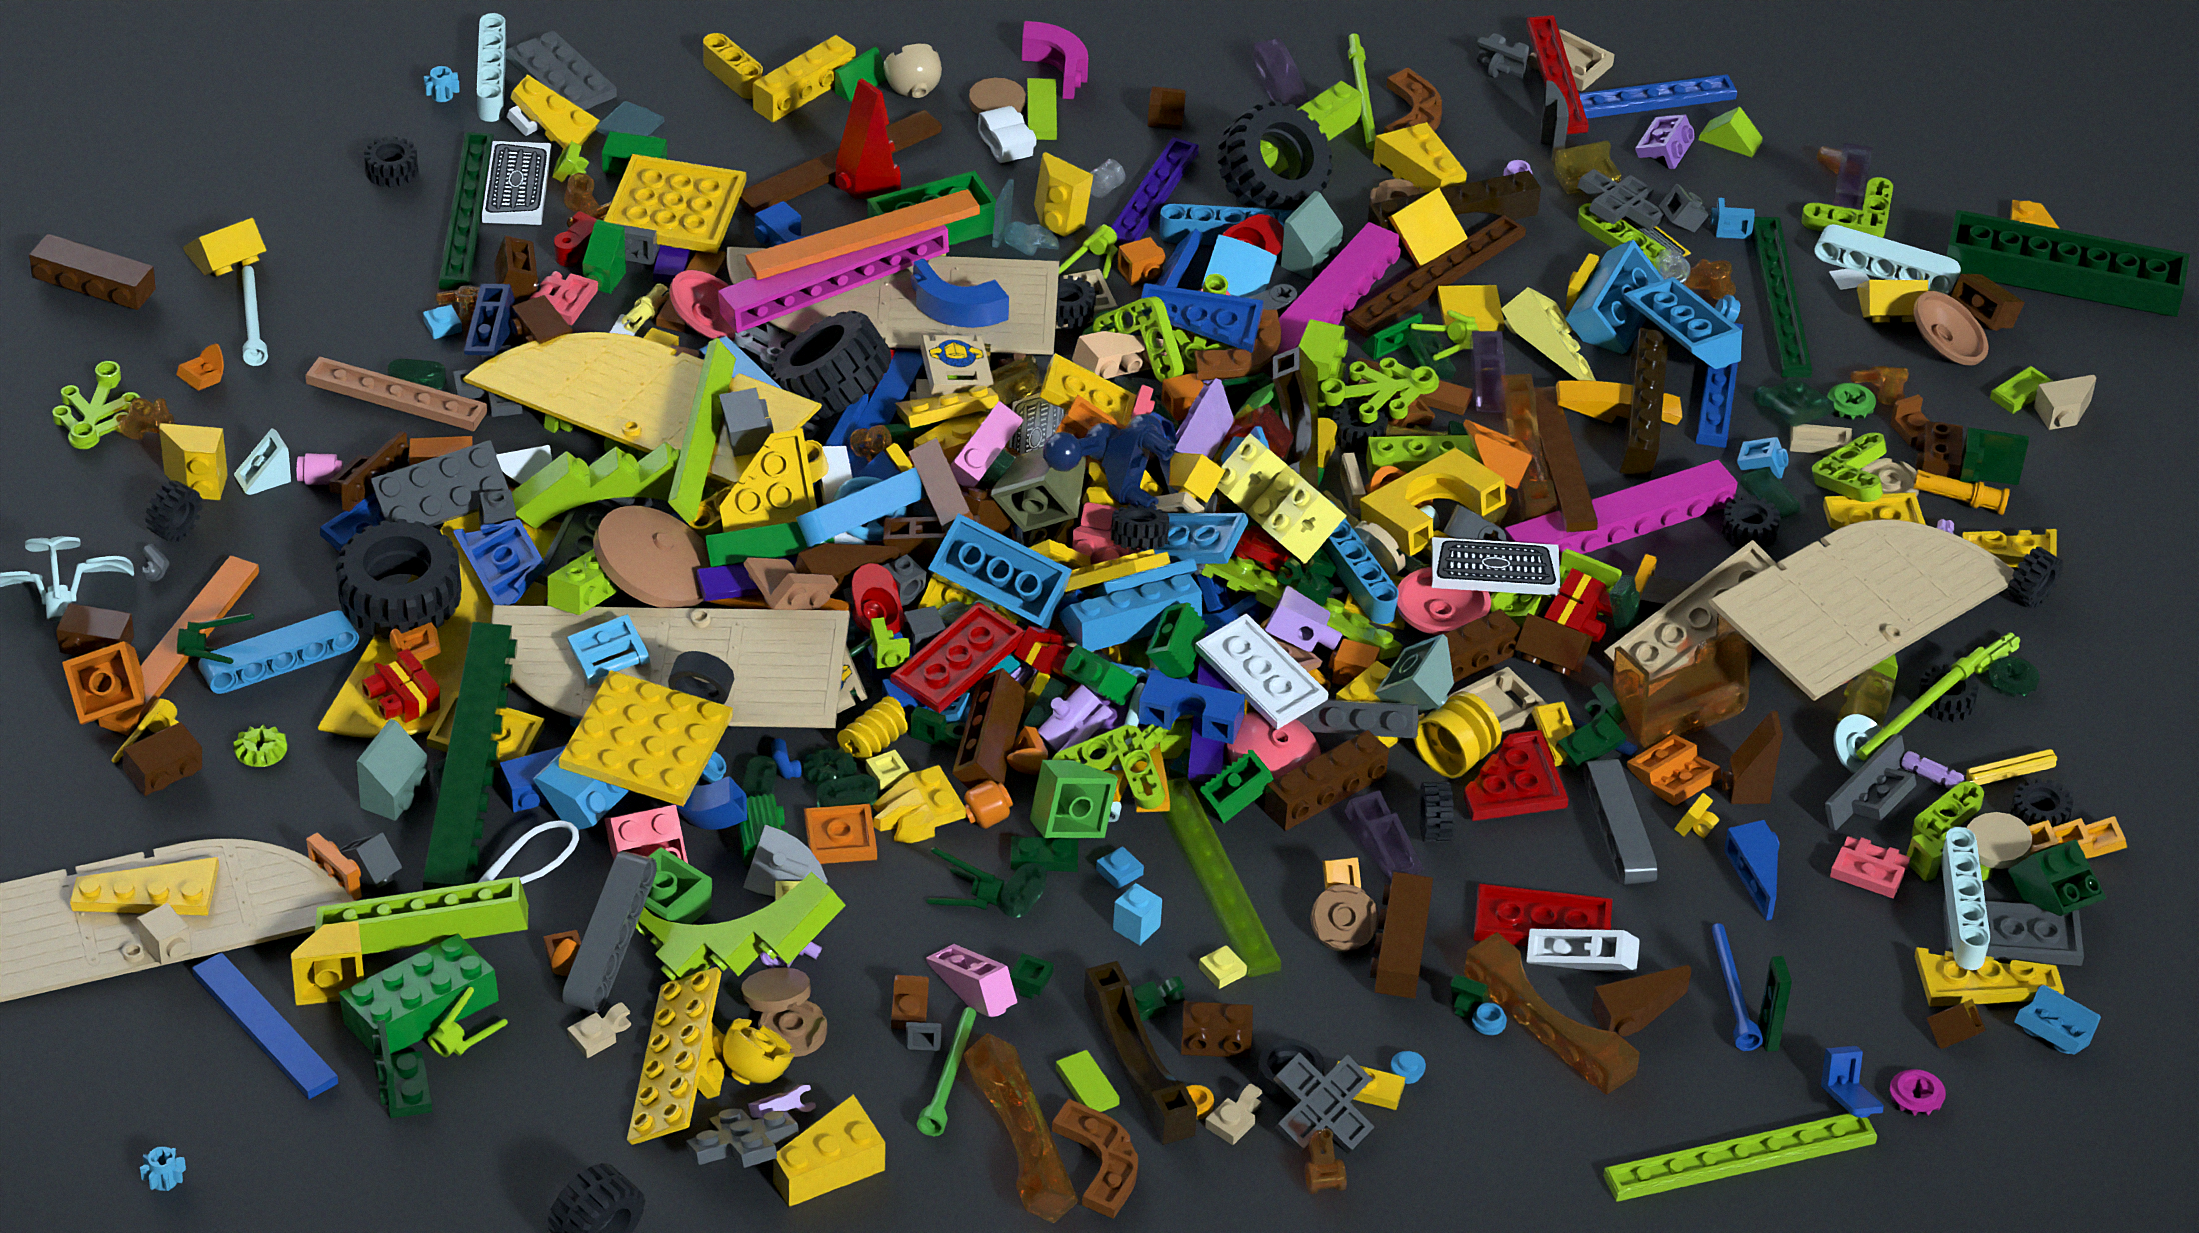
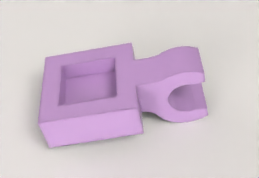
(781, 1102)

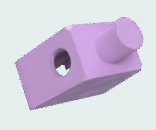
(1301, 622)

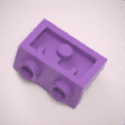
(1668, 138)

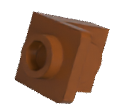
(1417, 414)
(1908, 418)
(909, 1000)

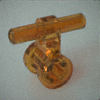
(580, 198)
(1713, 277)
(466, 297)
(1887, 379)
(145, 418)
(873, 445)
(1324, 1170)

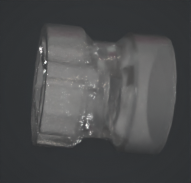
(1107, 177)
(1669, 261)

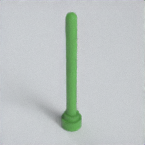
(933, 1117)

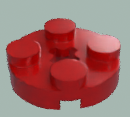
(1262, 547)

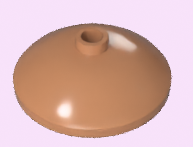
(1950, 328)

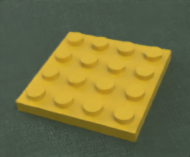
(679, 200)
(646, 738)

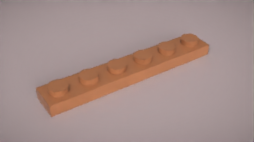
(396, 393)

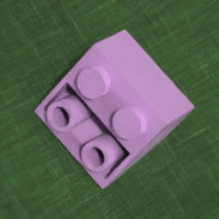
(1206, 422)

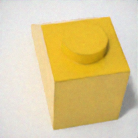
(1194, 475)

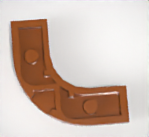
(1420, 95)
(1240, 362)
(1113, 1148)

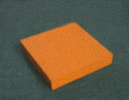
(428, 448)
(841, 833)

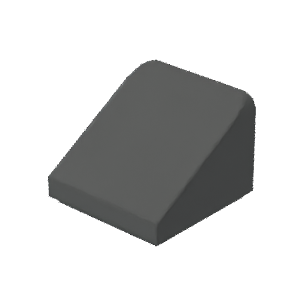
(923, 1036)

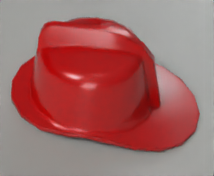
(1259, 231)
(876, 597)

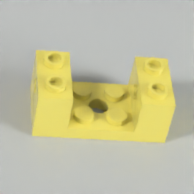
(1278, 498)

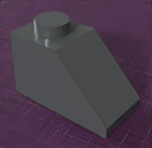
(374, 859)

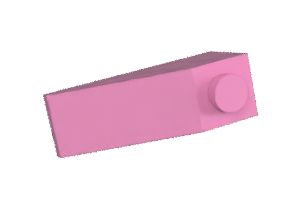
(985, 445)
(975, 979)

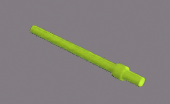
(1357, 58)
(1959, 671)

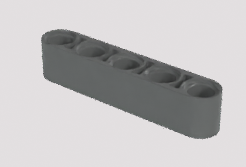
(1620, 821)
(609, 931)

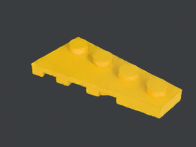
(182, 885)
(1994, 982)

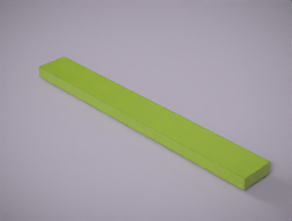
(701, 431)
(1738, 1156)

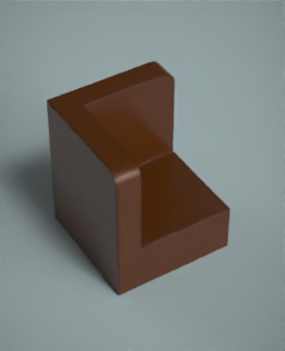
(1166, 108)
(1956, 1024)

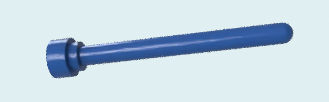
(1746, 1032)

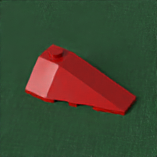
(865, 156)

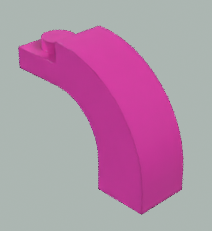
(1059, 48)

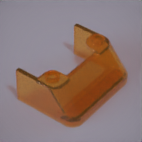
(1689, 697)

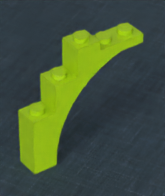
(571, 483)
(777, 929)

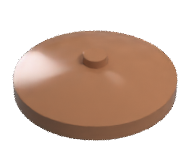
(651, 556)

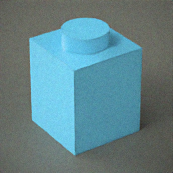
(1137, 914)

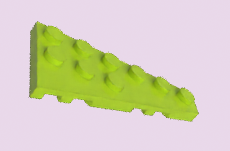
(1252, 576)

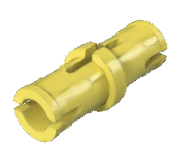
(646, 307)

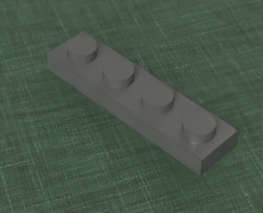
(1359, 716)

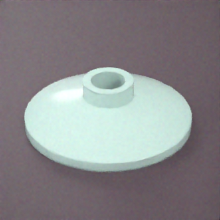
(1850, 735)

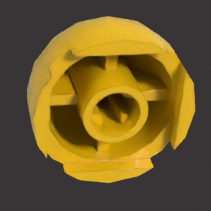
(755, 1053)

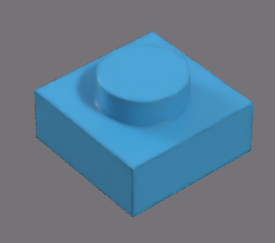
(1119, 867)

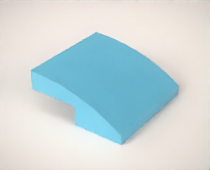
(1243, 265)

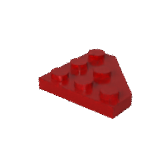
(1516, 780)

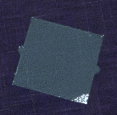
(630, 119)
(1003, 212)

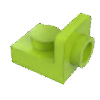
(887, 650)

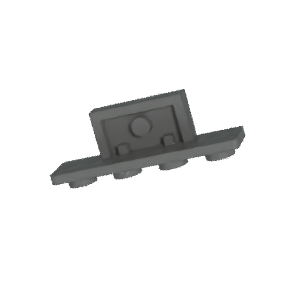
(1873, 788)

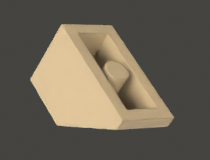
(2064, 401)

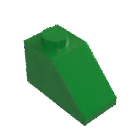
(605, 255)

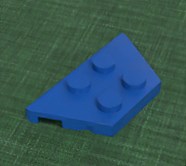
(502, 559)

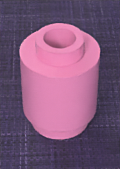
(317, 468)

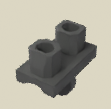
(1502, 58)

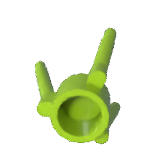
(1100, 243)
(1458, 332)
(449, 1034)

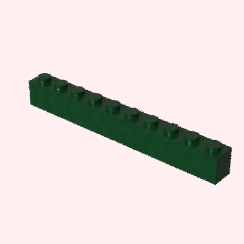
(469, 757)

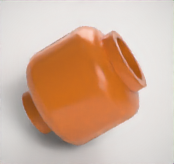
(987, 804)

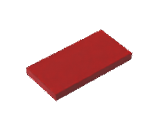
(958, 657)
(1518, 910)

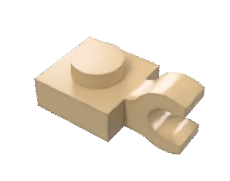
(598, 1033)
(1234, 1119)

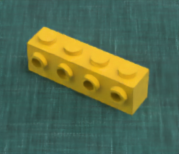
(801, 78)

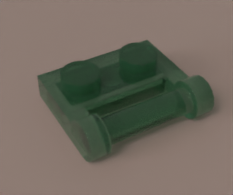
(1795, 401)

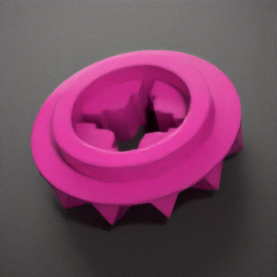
(1930, 1088)

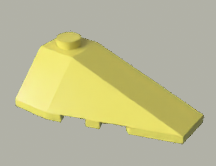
(1545, 327)

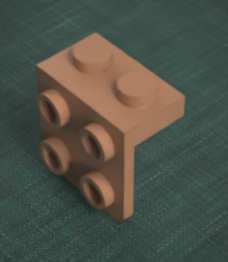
(786, 588)

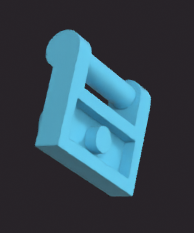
(606, 641)

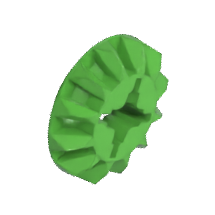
(1854, 394)

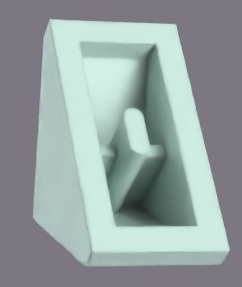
(265, 466)

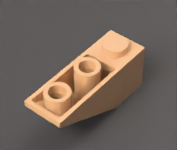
(1112, 353)

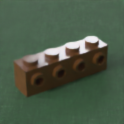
(92, 271)
(1482, 644)
(990, 729)
(1326, 780)
(1403, 934)

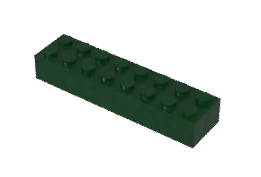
(2069, 263)

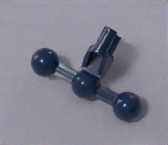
(1120, 451)

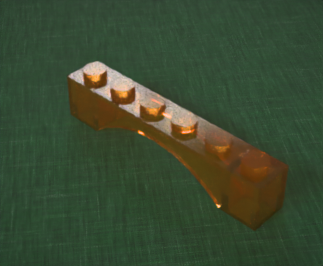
(1520, 422)
(1596, 1053)
(1042, 1175)

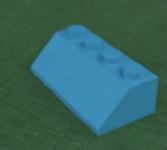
(1601, 312)
(1689, 321)
(1000, 572)
(1127, 613)
(575, 796)

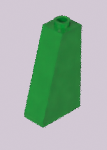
(761, 542)

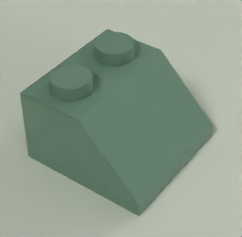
(1311, 237)
(1420, 676)
(391, 772)

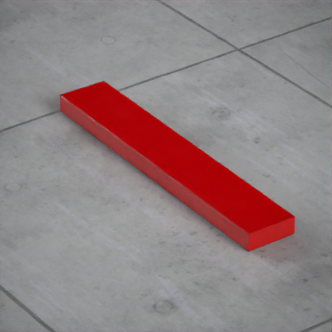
(1556, 67)

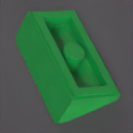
(866, 66)
(1390, 338)

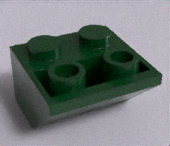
(2058, 879)

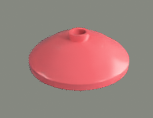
(697, 303)
(1438, 609)
(1257, 734)

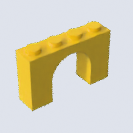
(1447, 476)

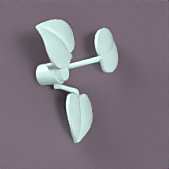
(58, 595)

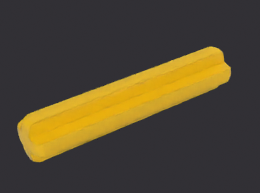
(2012, 767)

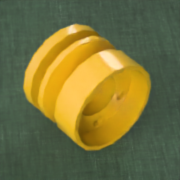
(1458, 734)

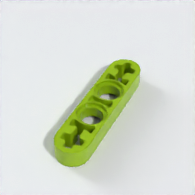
(1592, 224)

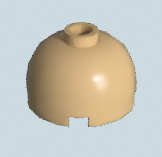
(914, 70)

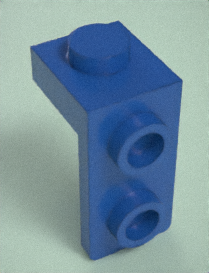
(1841, 1081)

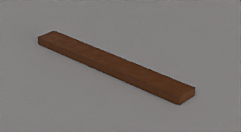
(823, 168)
(1438, 272)
(1563, 463)

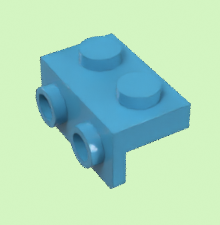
(2058, 1020)

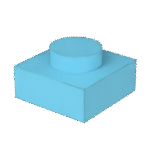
(442, 321)

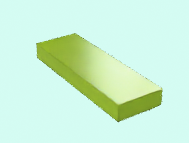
(1042, 108)

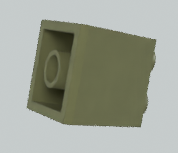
(1037, 493)

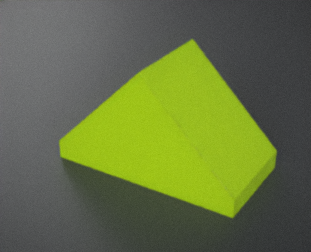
(1732, 132)

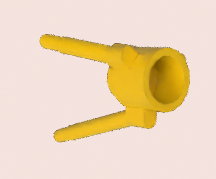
(158, 718)

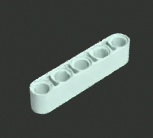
(491, 67)
(1886, 258)
(1965, 898)

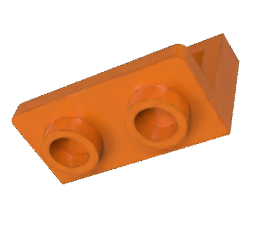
(337, 865)

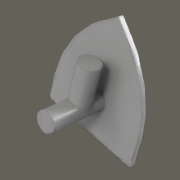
(780, 859)

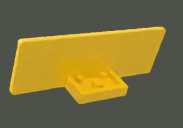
(679, 1057)

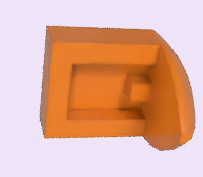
(203, 370)
(421, 641)
(1028, 752)
(562, 951)

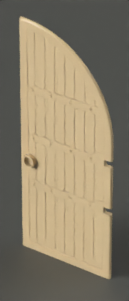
(894, 313)
(1859, 598)
(781, 660)
(257, 898)

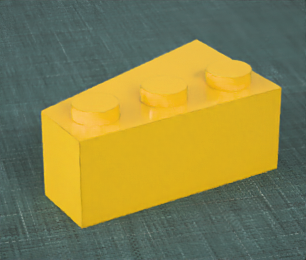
(1419, 157)
(954, 433)
(829, 1154)

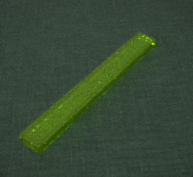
(1220, 880)

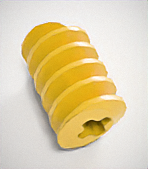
(874, 729)

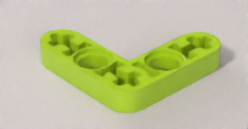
(1818, 215)
(1149, 326)
(1843, 472)
(1119, 753)
(1936, 825)

